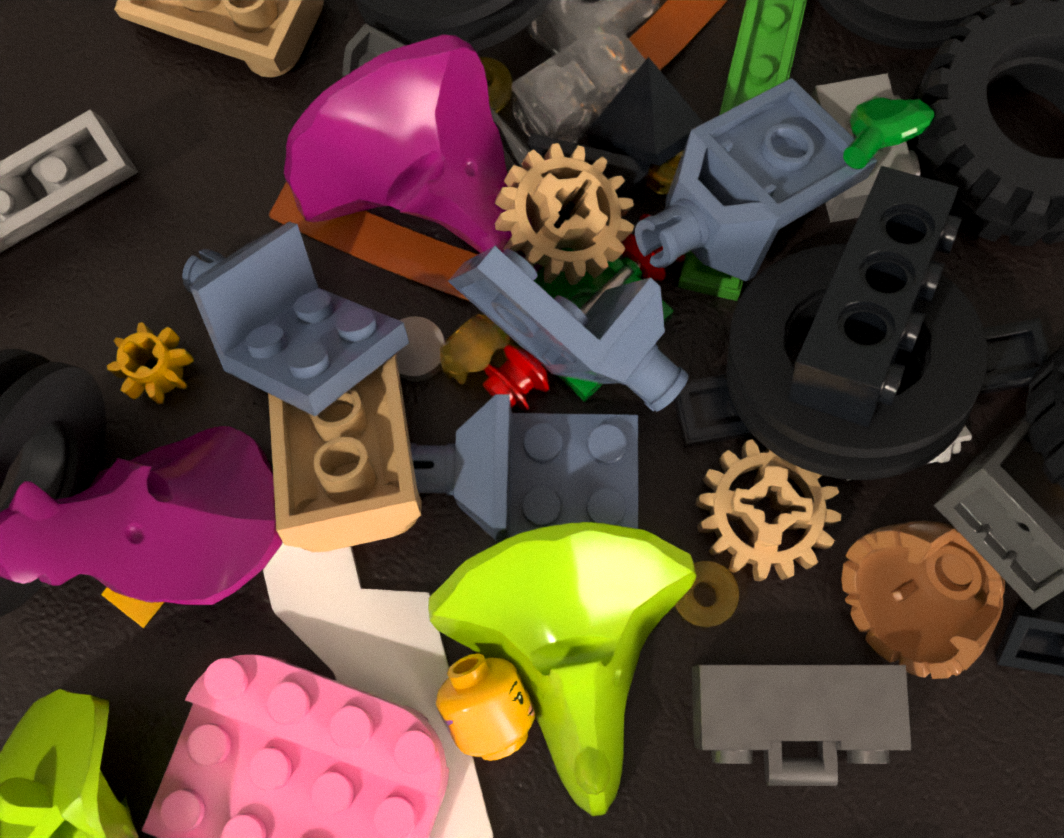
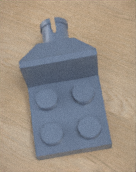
(748, 180)
(282, 328)
(603, 346)
(536, 469)

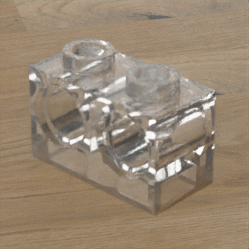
(576, 84)

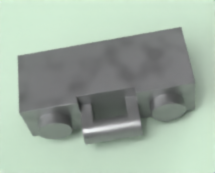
(835, 705)

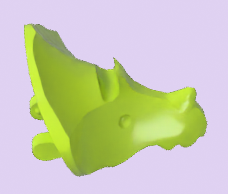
(572, 619)
(54, 774)

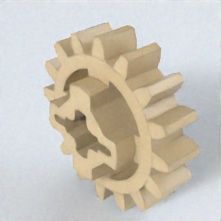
(594, 220)
(764, 537)

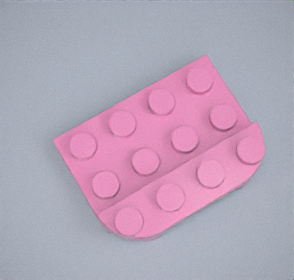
(297, 759)

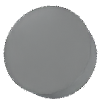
(421, 356)

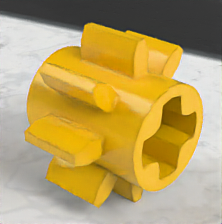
(137, 350)

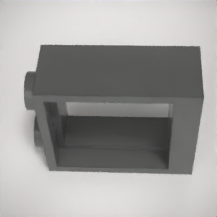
(1004, 521)

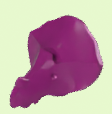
(408, 137)
(155, 528)

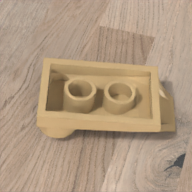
(260, 32)
(347, 469)

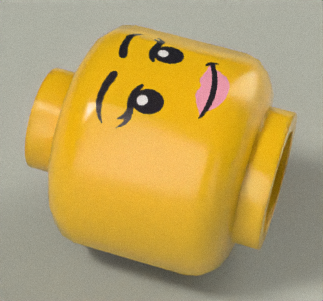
(485, 706)

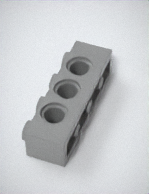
(58, 175)

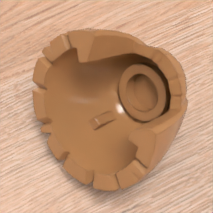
(923, 596)

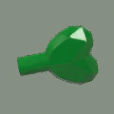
(883, 124)

